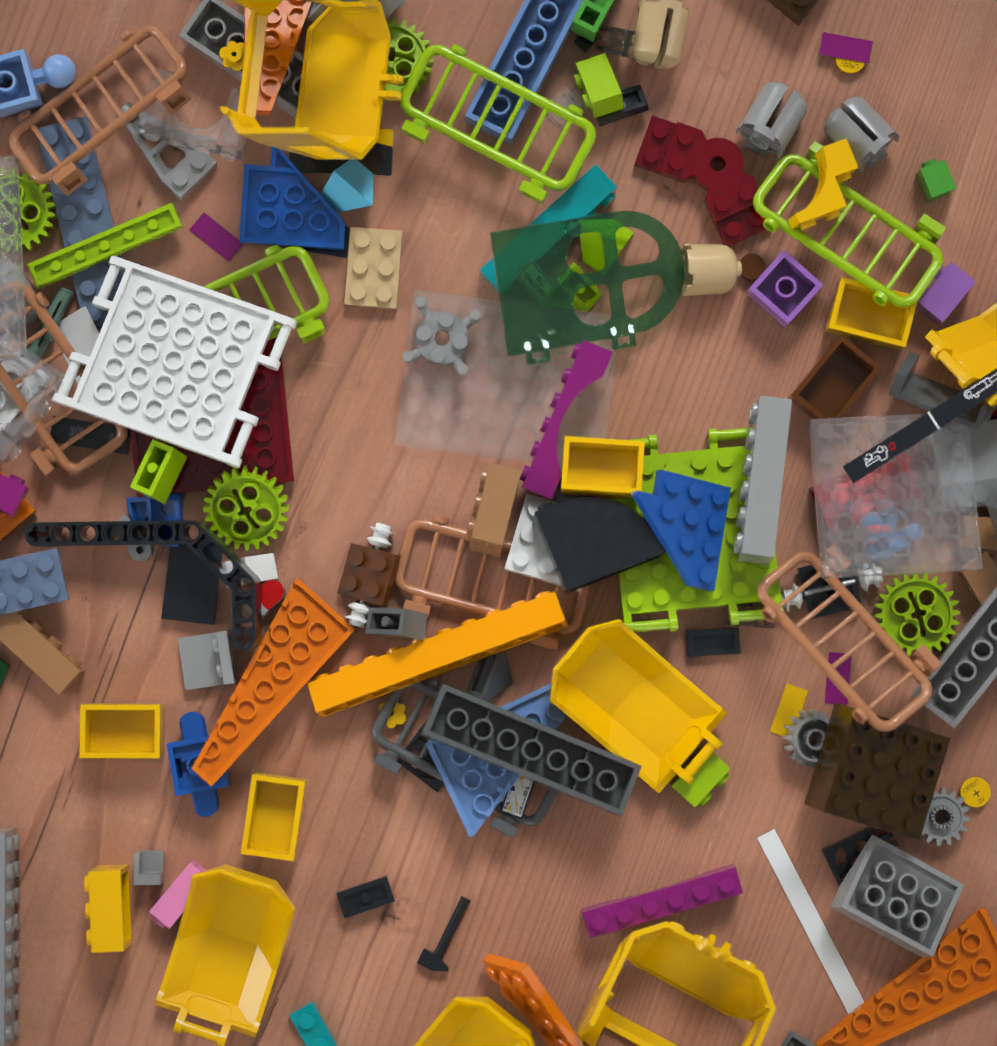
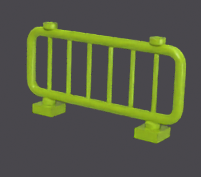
(422, 120)
(924, 234)
(309, 328)

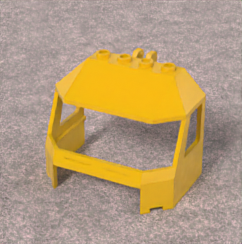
(338, 85)
(690, 966)

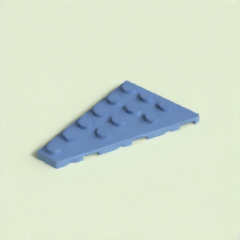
(478, 785)

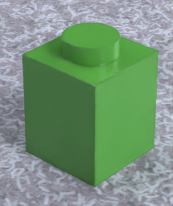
(935, 179)

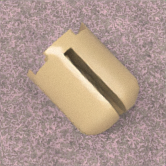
(659, 33)

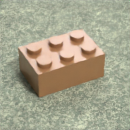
(493, 509)

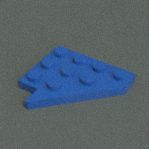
(286, 209)
(689, 524)

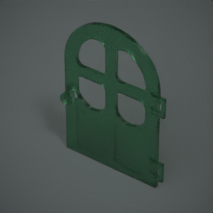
(540, 287)

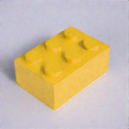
(861, 318)
(602, 467)
(122, 730)
(274, 816)
(108, 908)

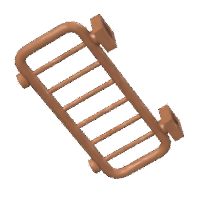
(169, 93)
(46, 458)
(421, 595)
(918, 665)

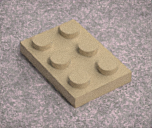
(373, 268)

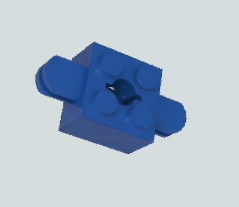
(182, 758)

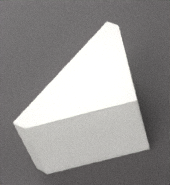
(262, 565)

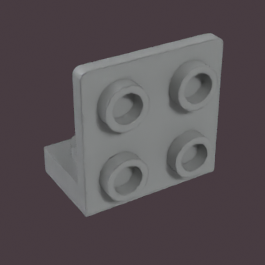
(207, 660)

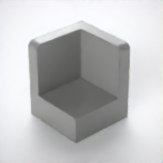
(149, 867)

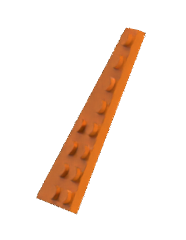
(289, 655)
(927, 988)

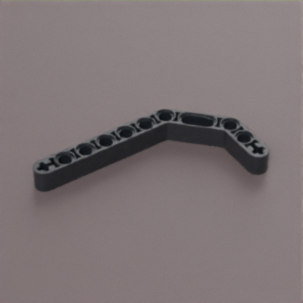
(180, 535)

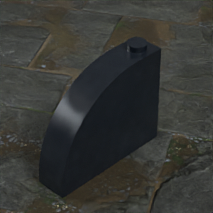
(594, 539)

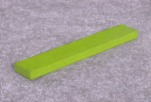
(104, 245)

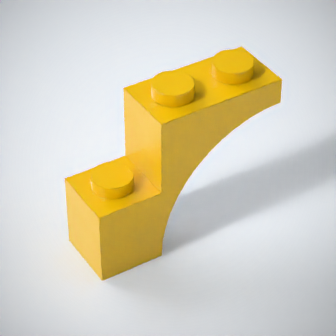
(835, 166)

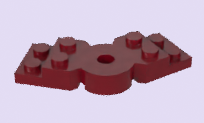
(685, 154)

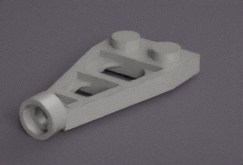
(185, 174)

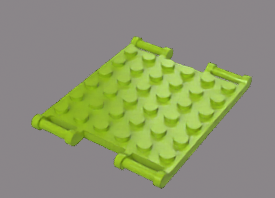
(657, 584)

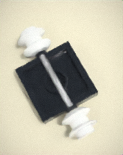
(821, 590)

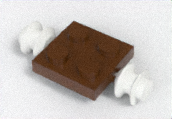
(369, 574)

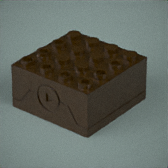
(877, 774)

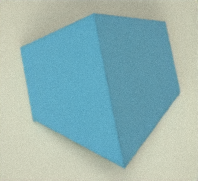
(349, 187)

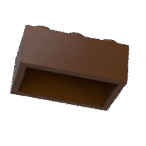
(835, 381)

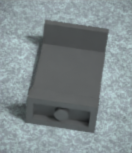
(930, 394)

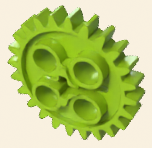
(402, 59)
(35, 197)
(225, 518)
(939, 606)

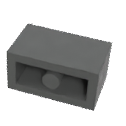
(396, 623)

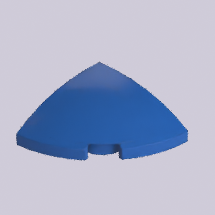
(150, 510)

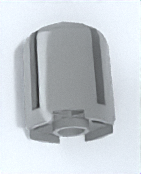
(864, 129)
(774, 139)

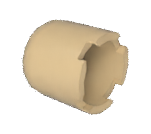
(709, 269)

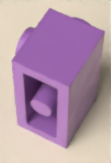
(944, 293)

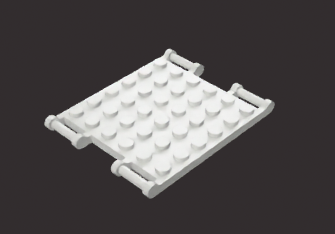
(174, 361)

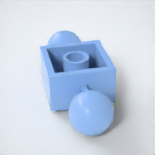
(24, 92)

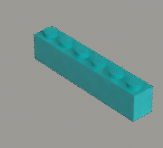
(578, 201)

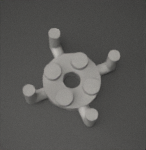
(437, 322)

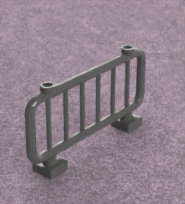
(393, 752)

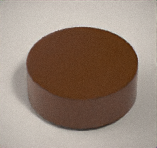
(752, 267)

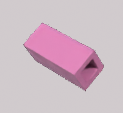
(173, 901)

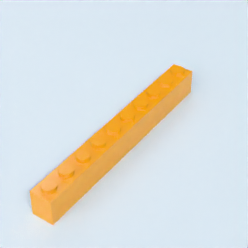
(437, 654)

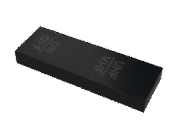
(68, 428)

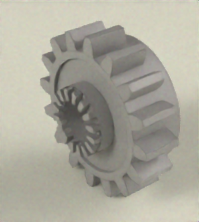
(799, 736)
(953, 817)

